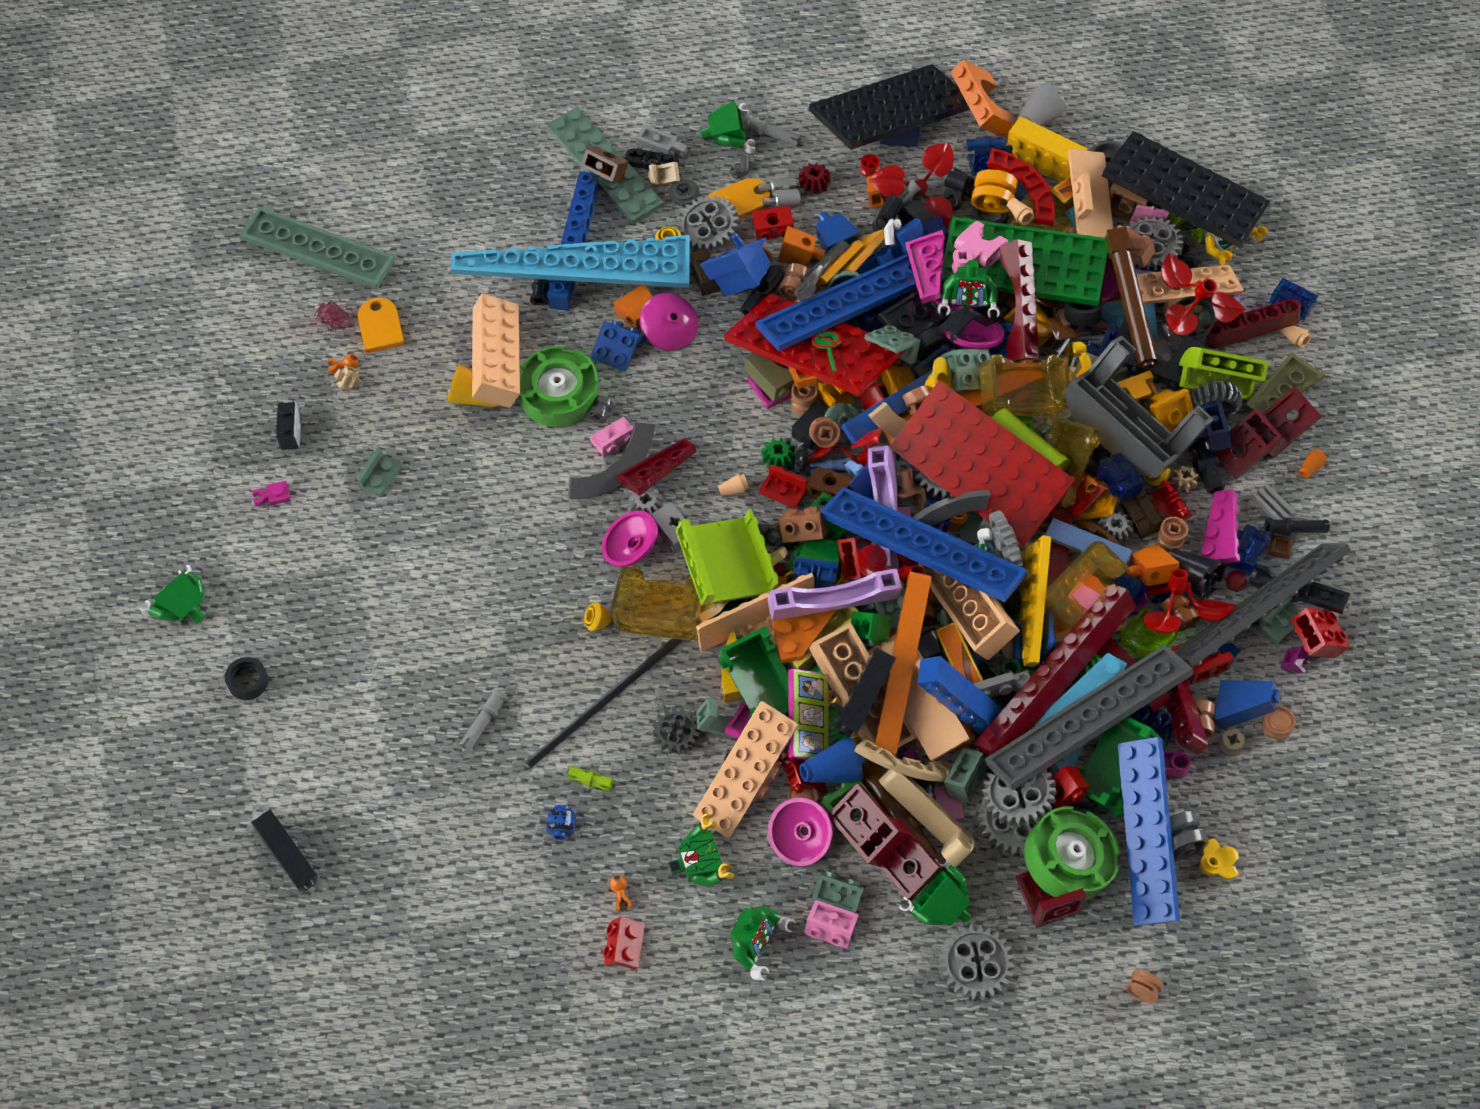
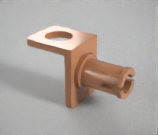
(908, 488)

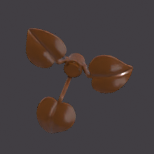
(1060, 330)

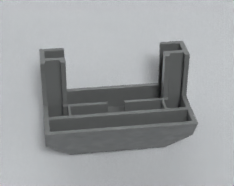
(1123, 422)

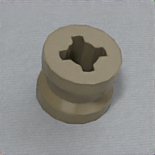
(1229, 747)

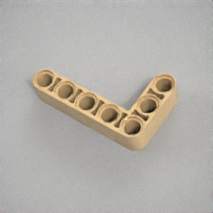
(956, 839)

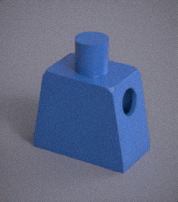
(833, 229)

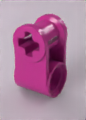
(1171, 758)

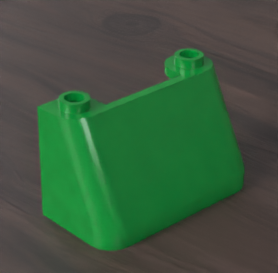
(757, 671)
(1103, 766)

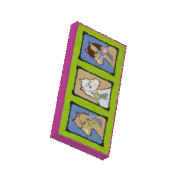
(810, 711)

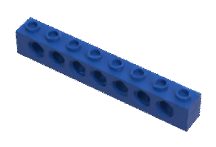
(575, 231)

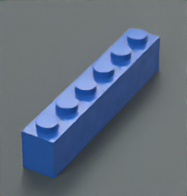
(957, 693)

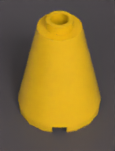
(462, 389)

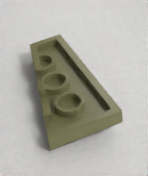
(1290, 373)

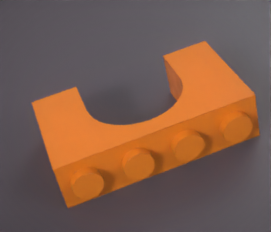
(975, 86)

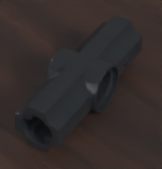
(767, 284)
(1207, 467)

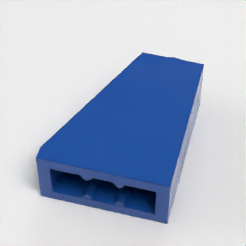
(1244, 701)

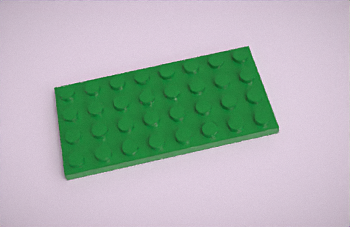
(1064, 263)

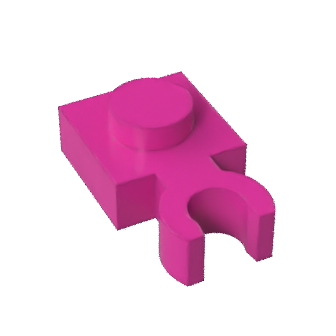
(275, 494)

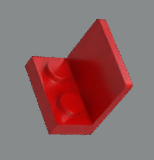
(1210, 666)

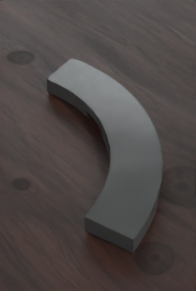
(808, 283)
(607, 480)
(948, 508)

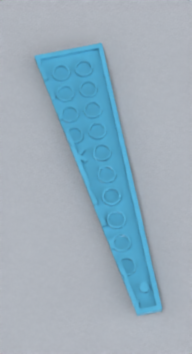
(630, 262)

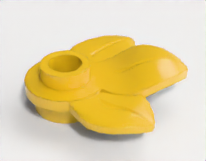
(1221, 858)

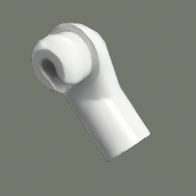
(889, 231)

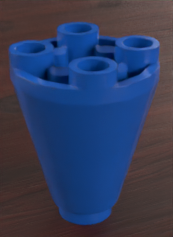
(834, 764)

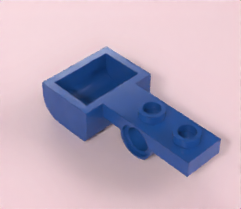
(906, 233)

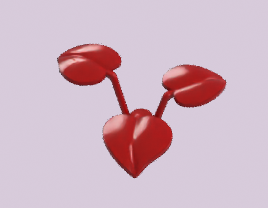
(936, 158)
(1181, 320)
(870, 438)
(873, 559)
(1166, 623)

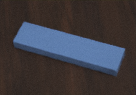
(1078, 539)

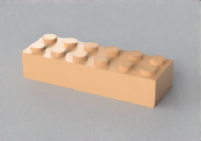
(495, 351)
(976, 613)
(843, 659)

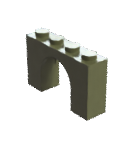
(769, 376)

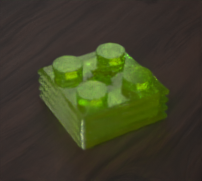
(1135, 636)

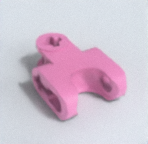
(972, 247)

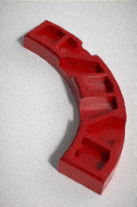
(1031, 180)

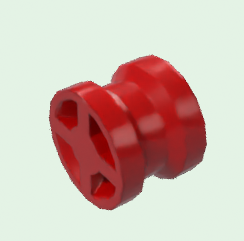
(867, 161)

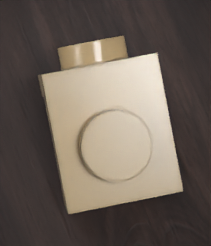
(664, 173)

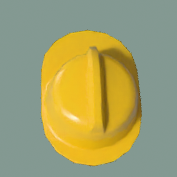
(941, 372)

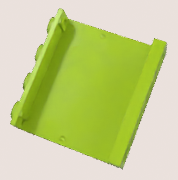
(727, 559)

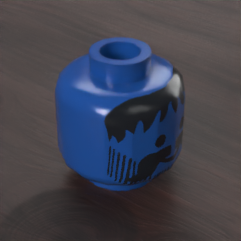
(561, 822)

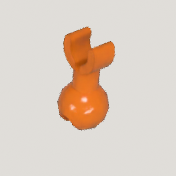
(349, 360)
(619, 887)

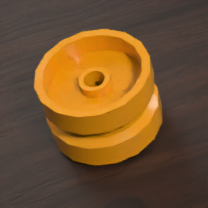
(993, 191)

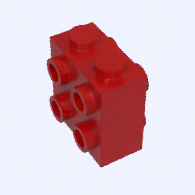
(1320, 633)

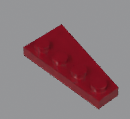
(651, 470)

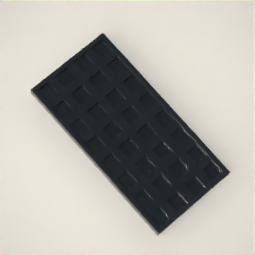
(890, 106)
(1186, 189)

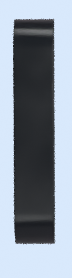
(637, 162)

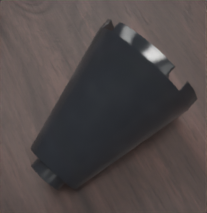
(1201, 570)

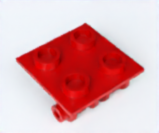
(1086, 494)
(1170, 502)
(792, 768)

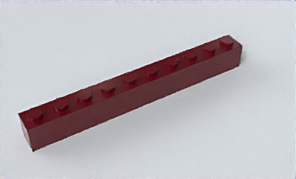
(1058, 670)

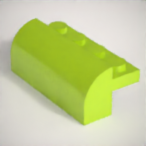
(1208, 365)
(1031, 438)

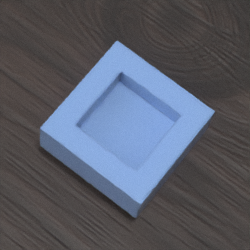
(853, 468)

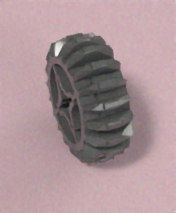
(1216, 392)

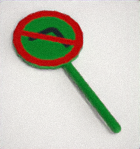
(827, 340)

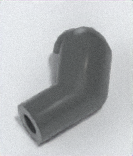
(743, 169)

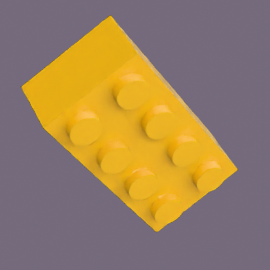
(1042, 148)

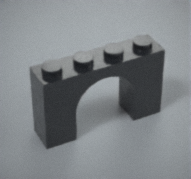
(1166, 373)

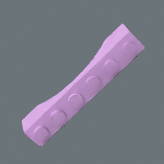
(884, 483)
(797, 602)

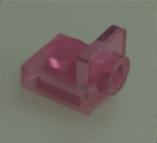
(332, 314)

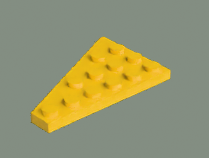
(1033, 598)

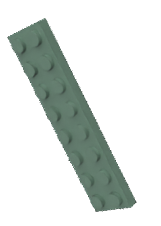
(631, 193)
(318, 247)

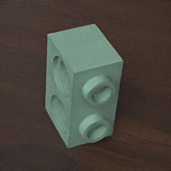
(965, 775)

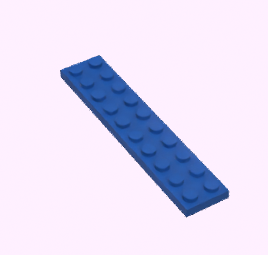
(838, 303)
(924, 544)

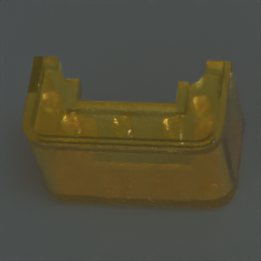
(1024, 386)
(1093, 560)
(655, 606)

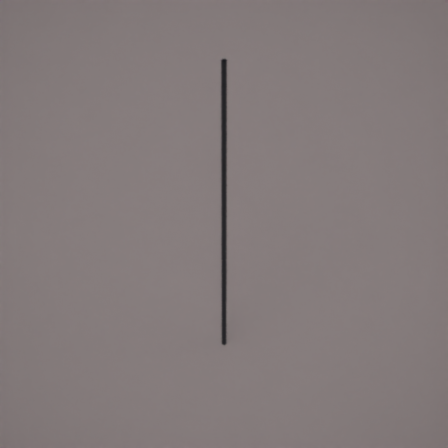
(584, 717)

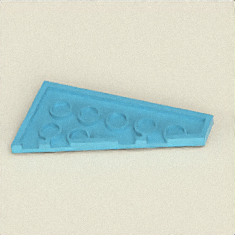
(1100, 673)

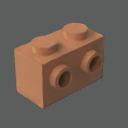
(1142, 247)
(802, 525)

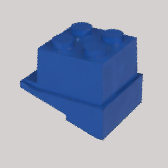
(738, 267)

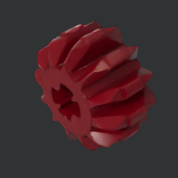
(814, 178)

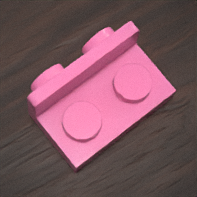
(612, 437)
(831, 924)

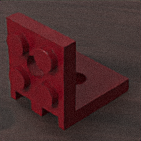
(1048, 908)

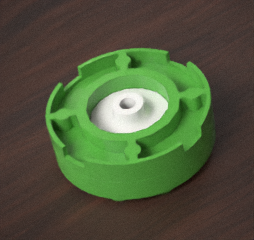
(558, 386)
(1071, 853)

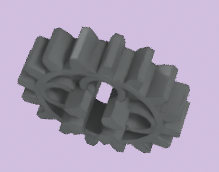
(683, 741)

